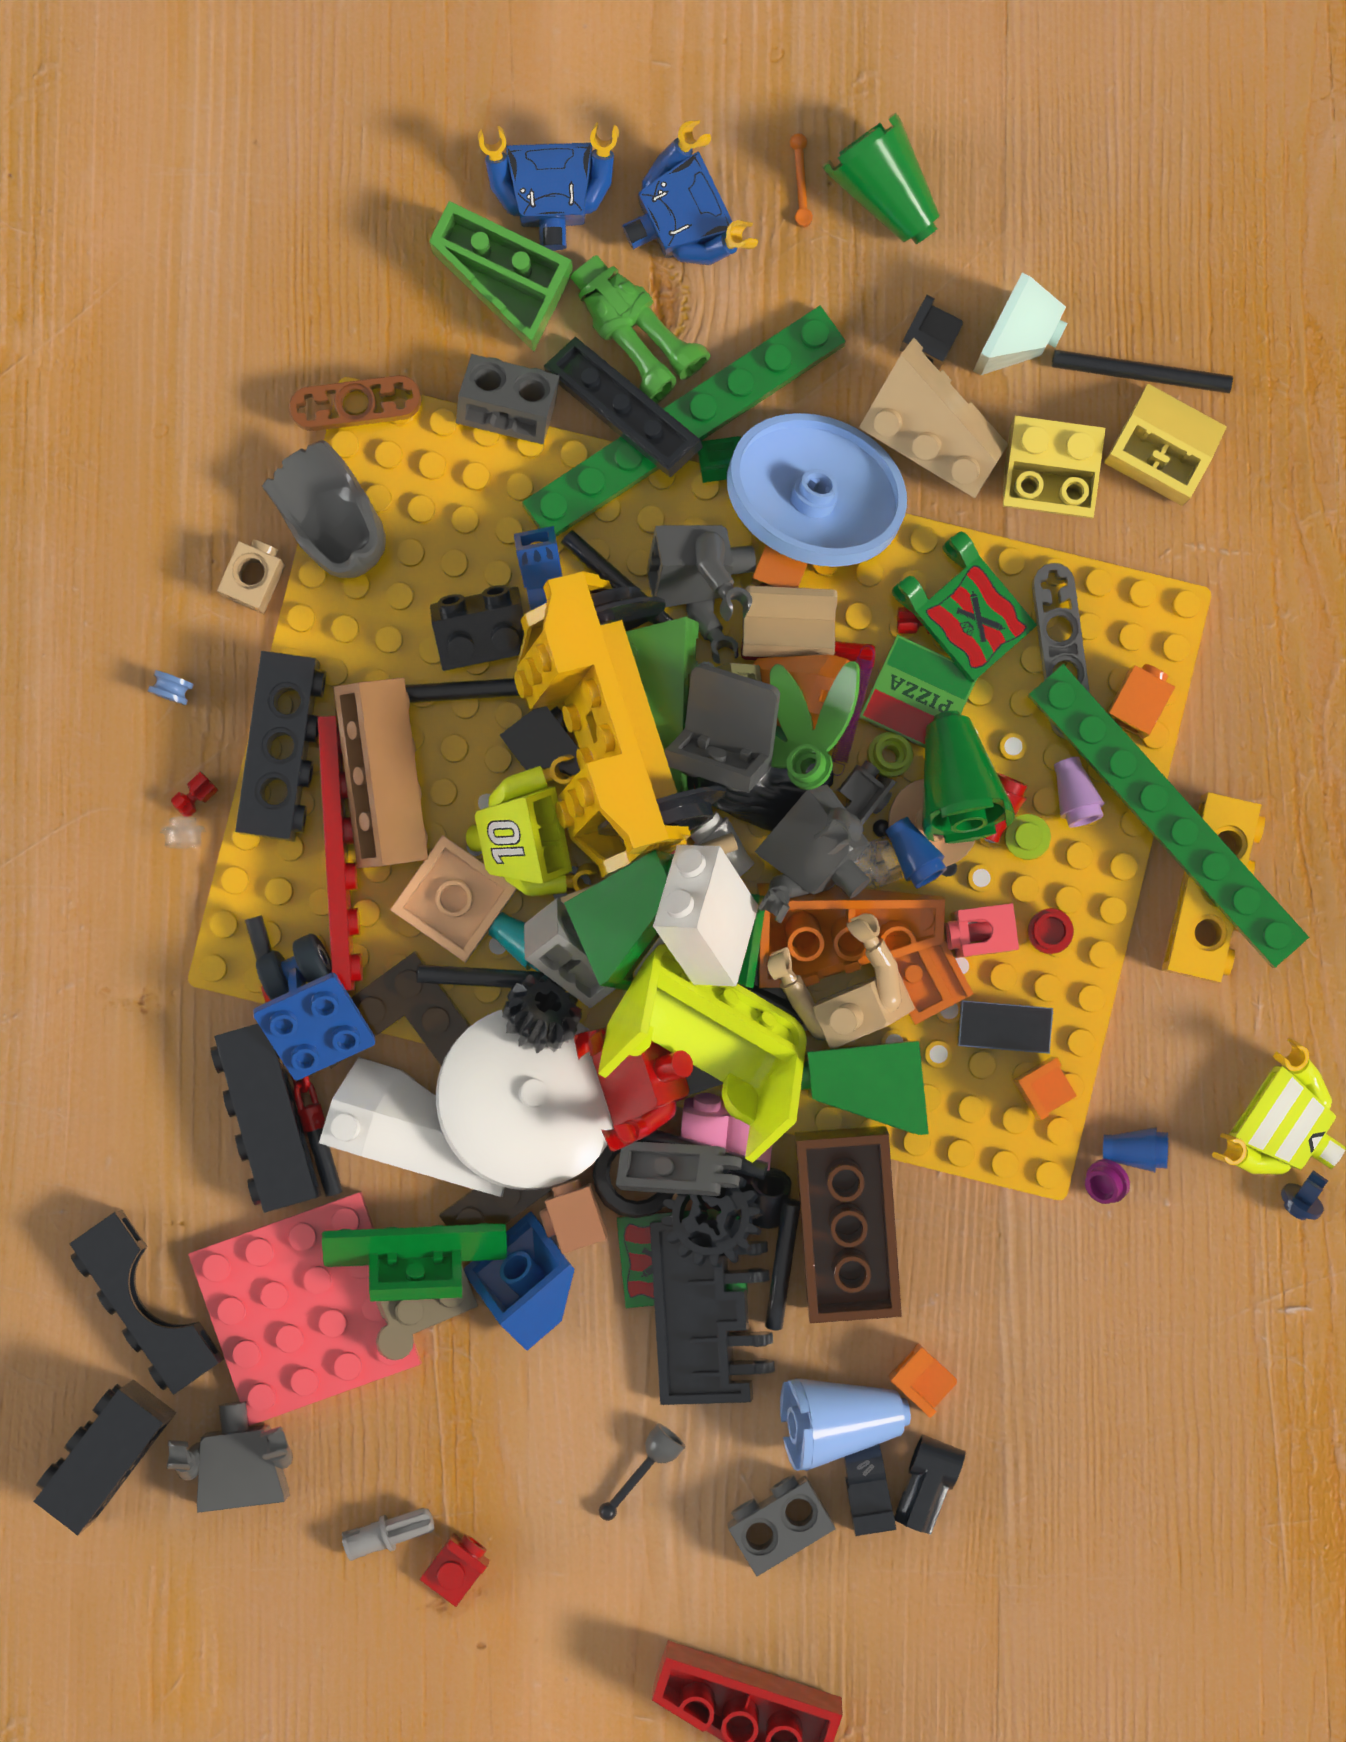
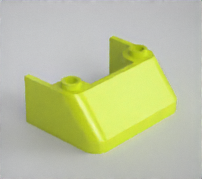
(725, 1032)

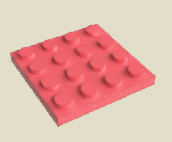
(287, 1319)

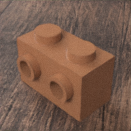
(573, 1216)

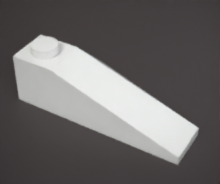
(396, 1122)

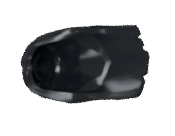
(767, 800)

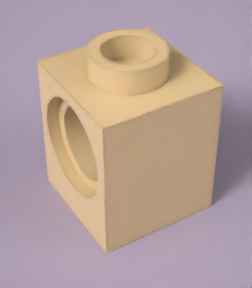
(257, 595)

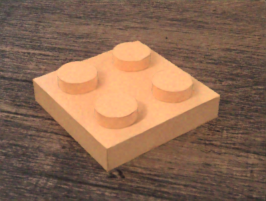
(453, 899)

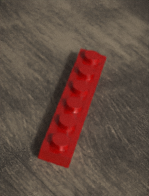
(341, 875)

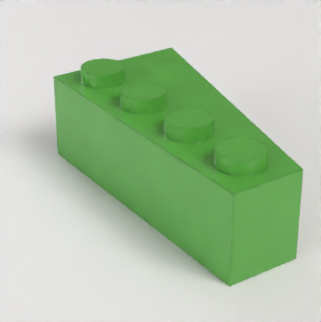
(664, 659)

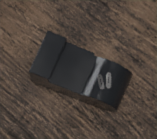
(868, 1492)

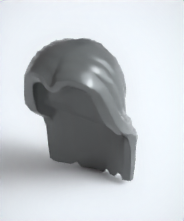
(328, 511)

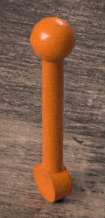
(803, 216)

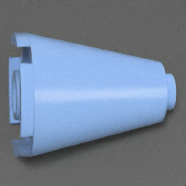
(837, 1420)

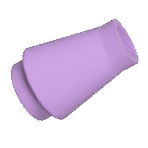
(1077, 795)

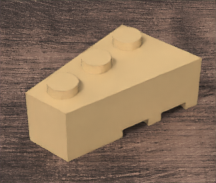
(933, 423)

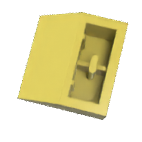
(1166, 445)
(1052, 466)

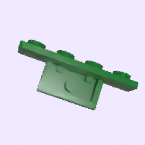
(414, 1260)

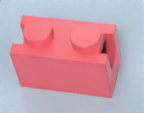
(993, 928)

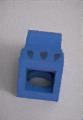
(537, 562)

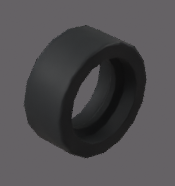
(615, 1201)

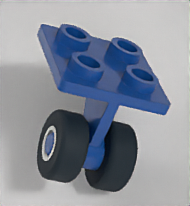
(309, 1010)

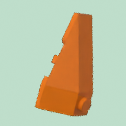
(823, 944)

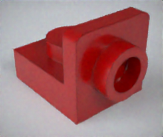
(456, 1568)

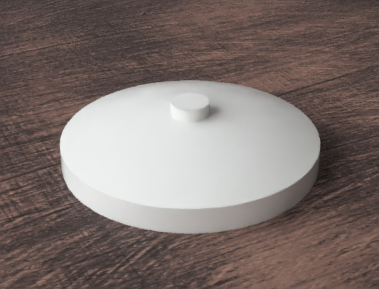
(519, 1112)

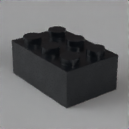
(102, 1455)

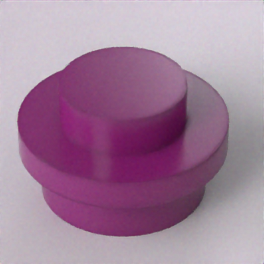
(1107, 1181)

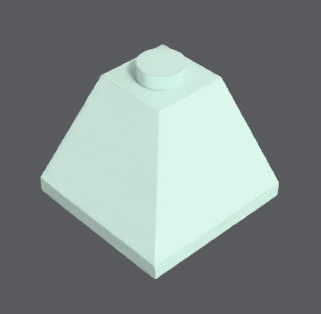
(1023, 328)

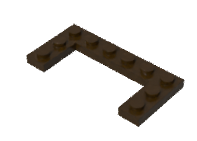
(439, 1026)

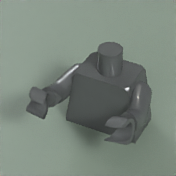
(694, 569)
(814, 851)
(235, 1464)

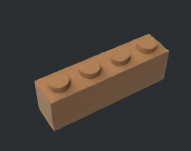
(381, 772)

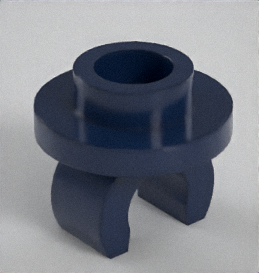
(1303, 1200)

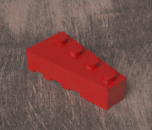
(742, 1701)

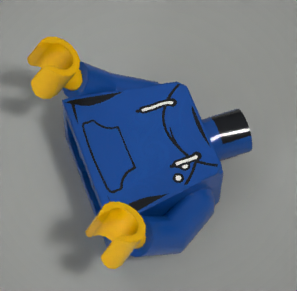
(550, 182)
(685, 207)

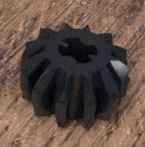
(541, 1013)

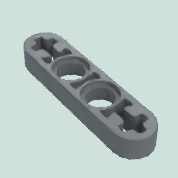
(1050, 650)

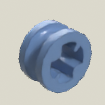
(170, 687)

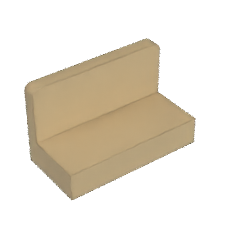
(789, 622)

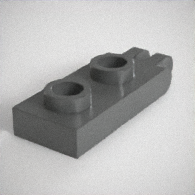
(676, 1168)

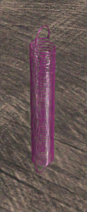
(852, 728)

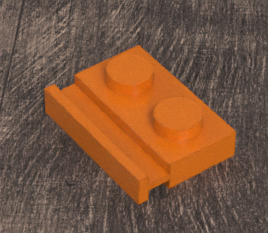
(932, 981)

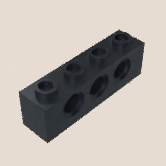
(275, 676)

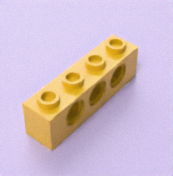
(1183, 951)

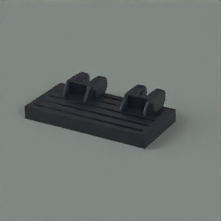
(695, 1322)

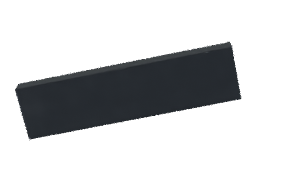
(623, 407)

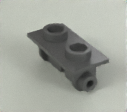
(866, 792)

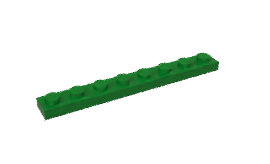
(700, 411)
(1168, 816)

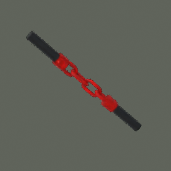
(311, 1115)

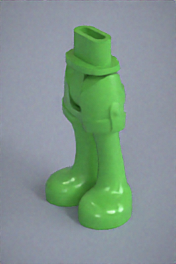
(618, 307)

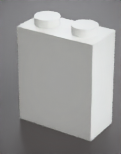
(706, 915)

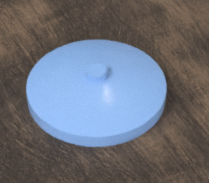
(816, 489)

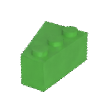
(503, 269)

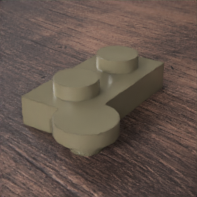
(412, 1316)

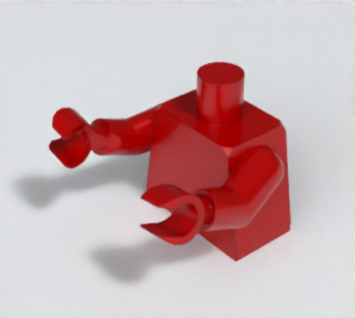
(640, 1089)

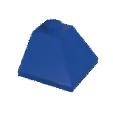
(527, 1287)

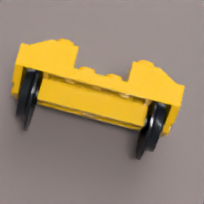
(581, 655)

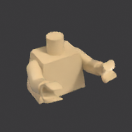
(857, 1008)

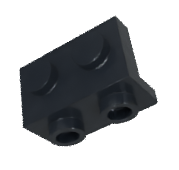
(478, 627)

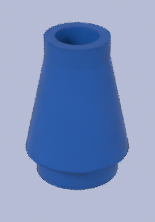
(915, 853)
(1138, 1149)

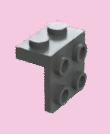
(726, 729)

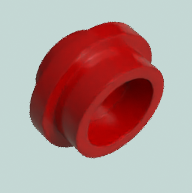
(1050, 931)

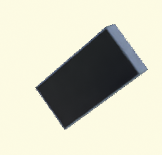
(1005, 1026)

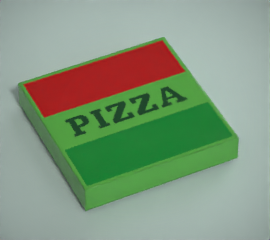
(914, 689)

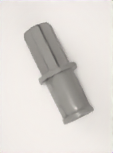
(386, 1533)

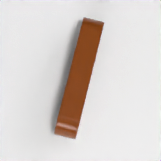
(387, 389)

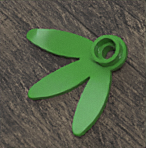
(804, 742)

